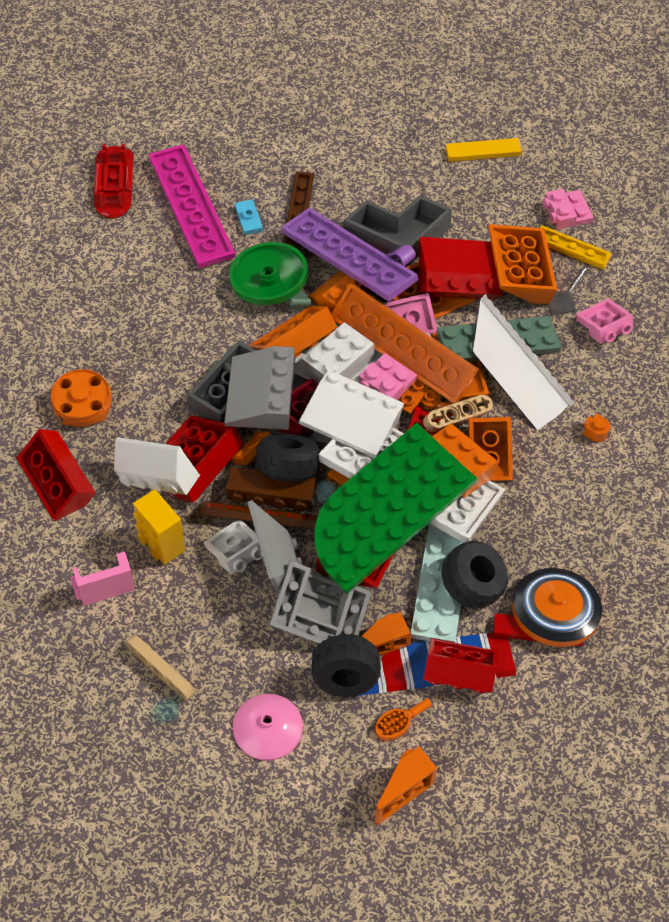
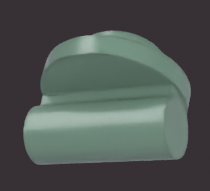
(299, 301)

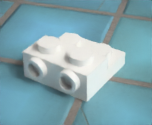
(235, 547)

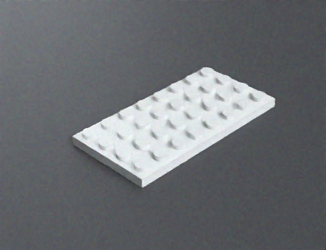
(458, 520)

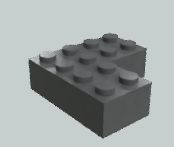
(391, 230)

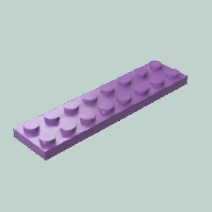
(349, 254)

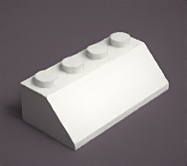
(153, 466)

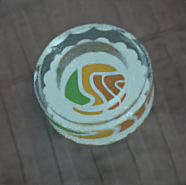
(166, 710)

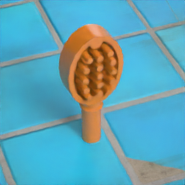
(396, 722)

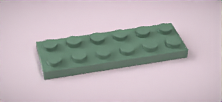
(535, 331)

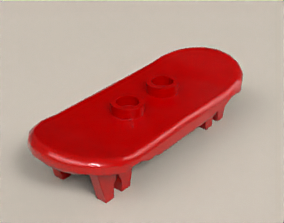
(113, 181)

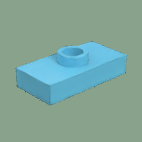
(248, 217)

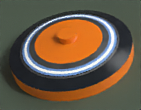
(557, 607)

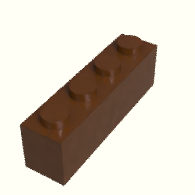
(254, 486)

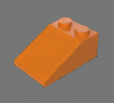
(495, 438)
(411, 778)

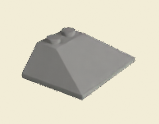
(275, 545)
(317, 606)

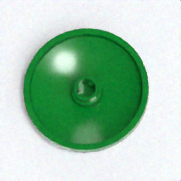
(268, 273)

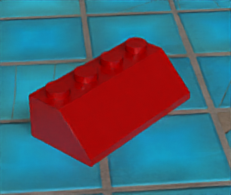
(55, 474)

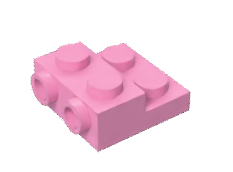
(567, 208)
(606, 321)
(387, 377)

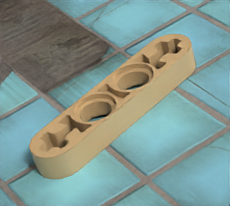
(457, 411)
(160, 667)

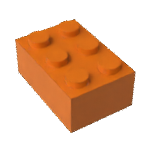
(468, 454)

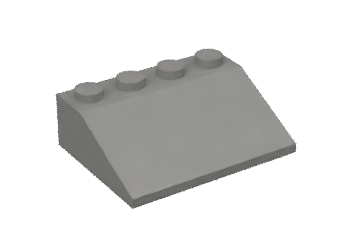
(261, 389)

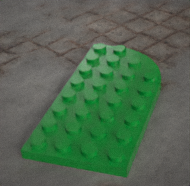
(387, 506)

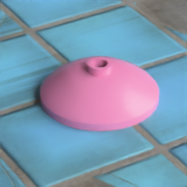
(272, 739)

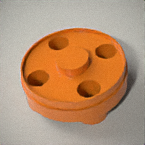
(81, 398)

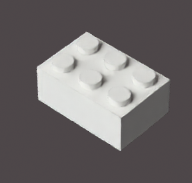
(342, 352)

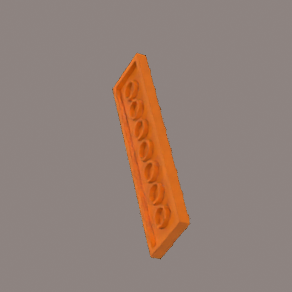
(405, 343)

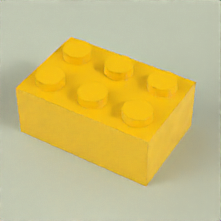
(158, 527)

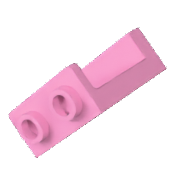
(104, 583)

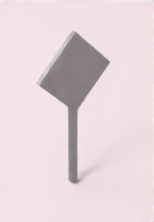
(562, 302)

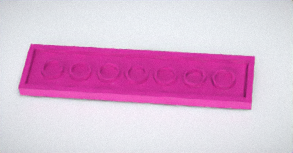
(191, 206)

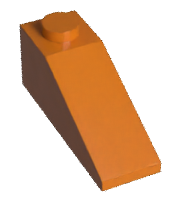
(389, 633)

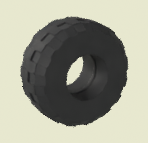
(287, 457)
(461, 582)
(345, 665)

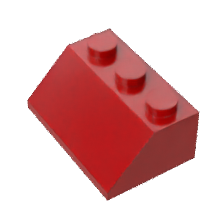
(461, 666)

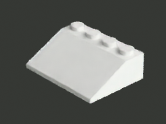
(352, 413)

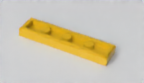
(483, 149)
(576, 248)

